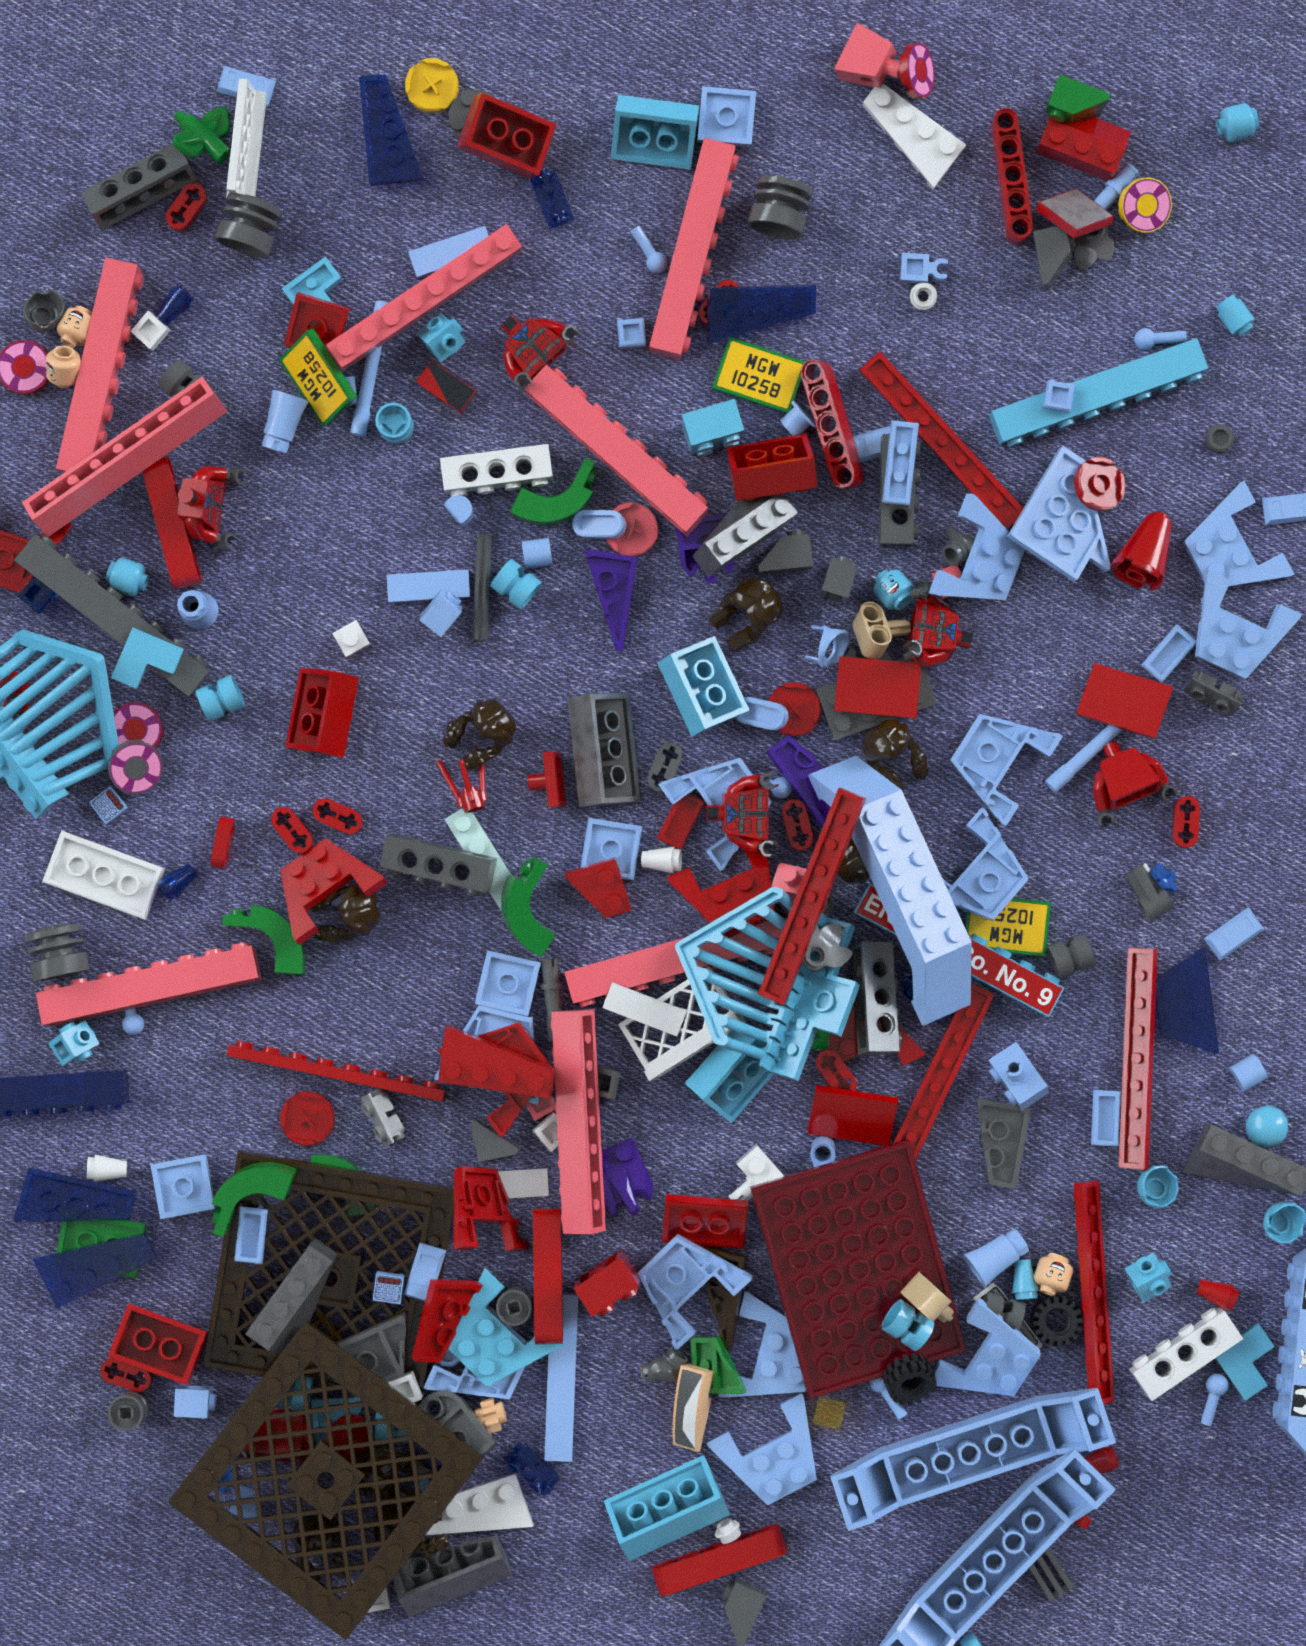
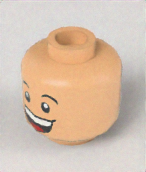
(74, 326)
(62, 366)
(1053, 1274)

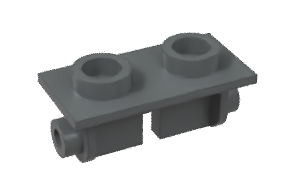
(1224, 700)

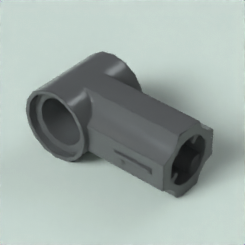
(1152, 898)

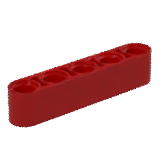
(1011, 163)
(823, 414)
(171, 529)
(547, 1276)
(719, 1560)

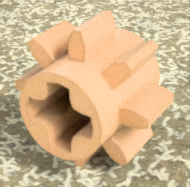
(491, 1415)

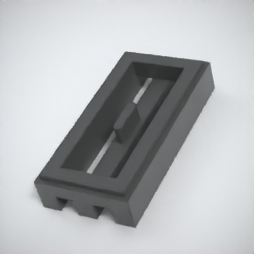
(1059, 1589)

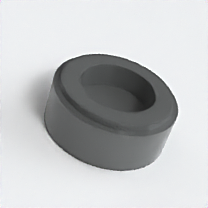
(1219, 438)

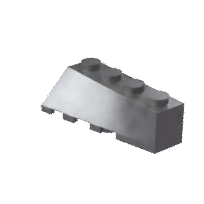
(742, 530)
(1239, 1161)
(294, 1299)
(450, 1573)

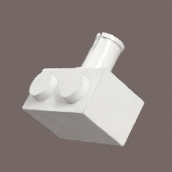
(758, 1170)

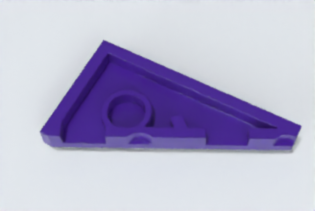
(614, 584)

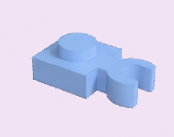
(917, 268)

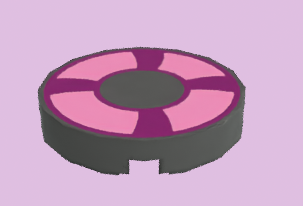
(135, 767)

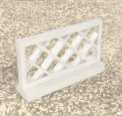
(246, 139)
(686, 1048)

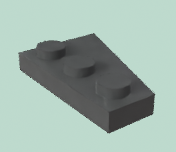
(1003, 1140)

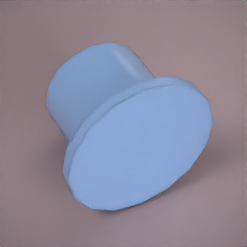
(797, 420)

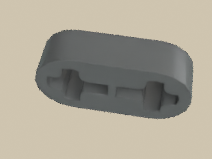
(658, 764)

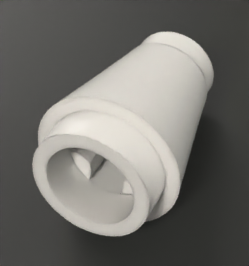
(663, 859)
(105, 1168)

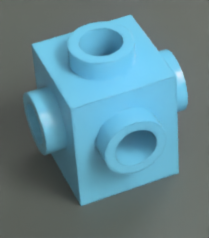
(442, 336)
(74, 1043)
(1149, 1277)

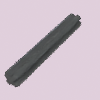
(482, 588)

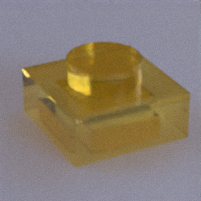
(829, 1412)

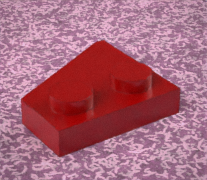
(602, 886)

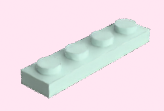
(474, 839)

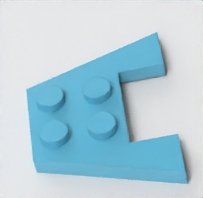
(487, 1343)

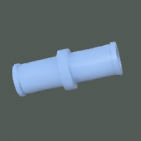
(1115, 187)

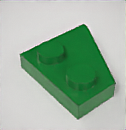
(712, 1354)

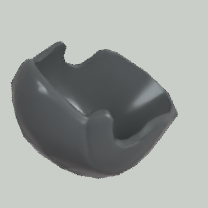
(43, 310)

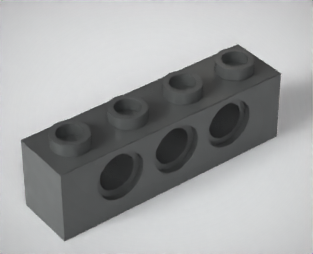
(138, 186)
(889, 532)
(480, 866)
(867, 1010)

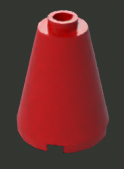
(1145, 553)

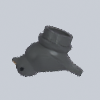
(958, 547)
(664, 1367)

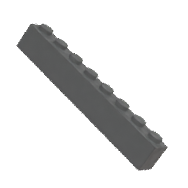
(104, 607)

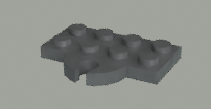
(846, 724)

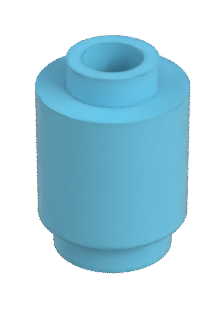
(1235, 316)

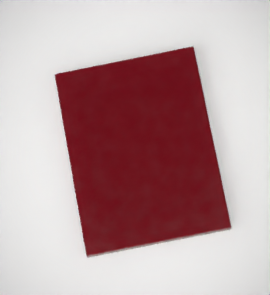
(840, 1256)

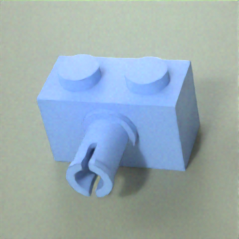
(1018, 1076)

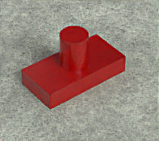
(551, 780)

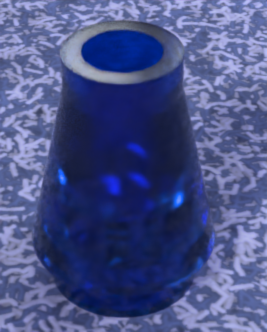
(174, 305)
(176, 882)

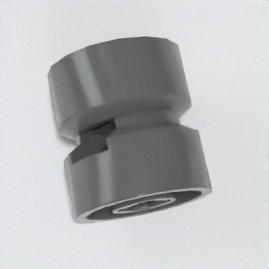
(178, 377)
(1072, 955)
(514, 1305)
(1010, 1310)
(128, 1410)

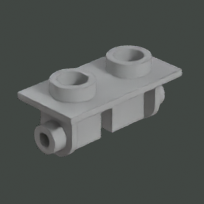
(376, 1109)

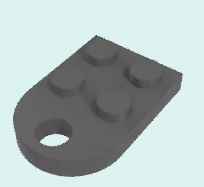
(461, 1421)

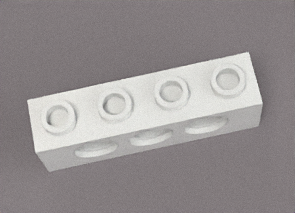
(482, 463)
(1224, 1337)

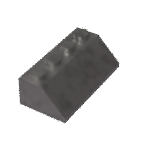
(604, 749)

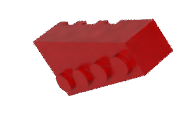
(485, 1065)

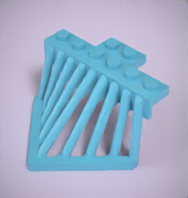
(19, 761)
(815, 1003)

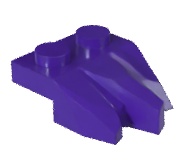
(689, 545)
(624, 1177)

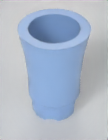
(282, 420)
(204, 615)
(996, 1256)

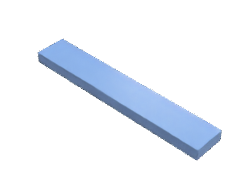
(562, 1388)

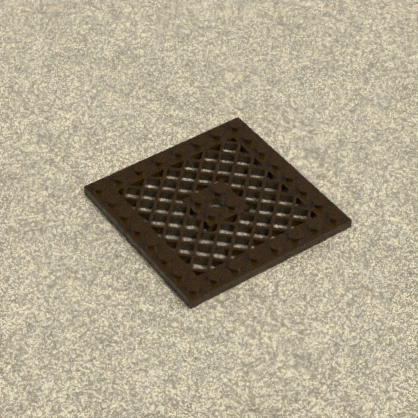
(332, 1182)
(276, 1566)

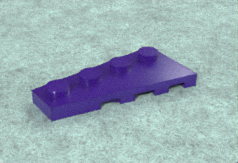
(795, 765)

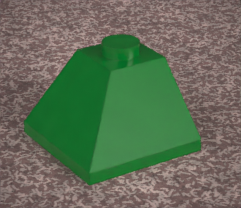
(1075, 100)

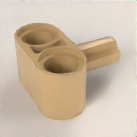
(874, 631)
(928, 1299)

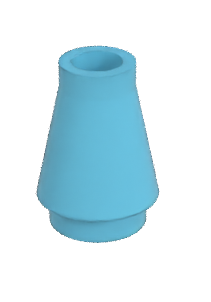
(1024, 1284)

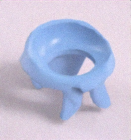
(840, 643)

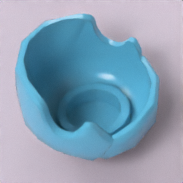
(1267, 1126)
(1157, 1186)
(1284, 1222)

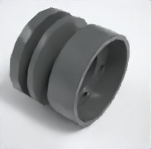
(780, 207)
(250, 220)
(56, 952)

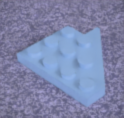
(1057, 523)

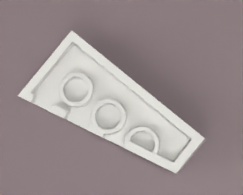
(914, 133)
(486, 1507)

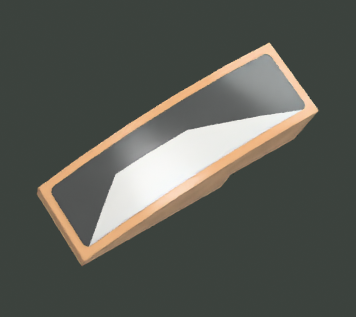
(691, 1406)

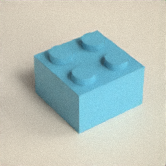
(712, 428)

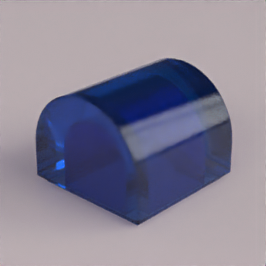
(36, 595)

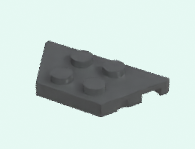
(380, 1348)

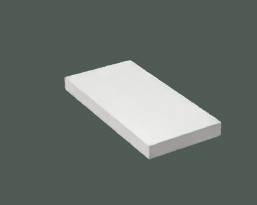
(103, 875)

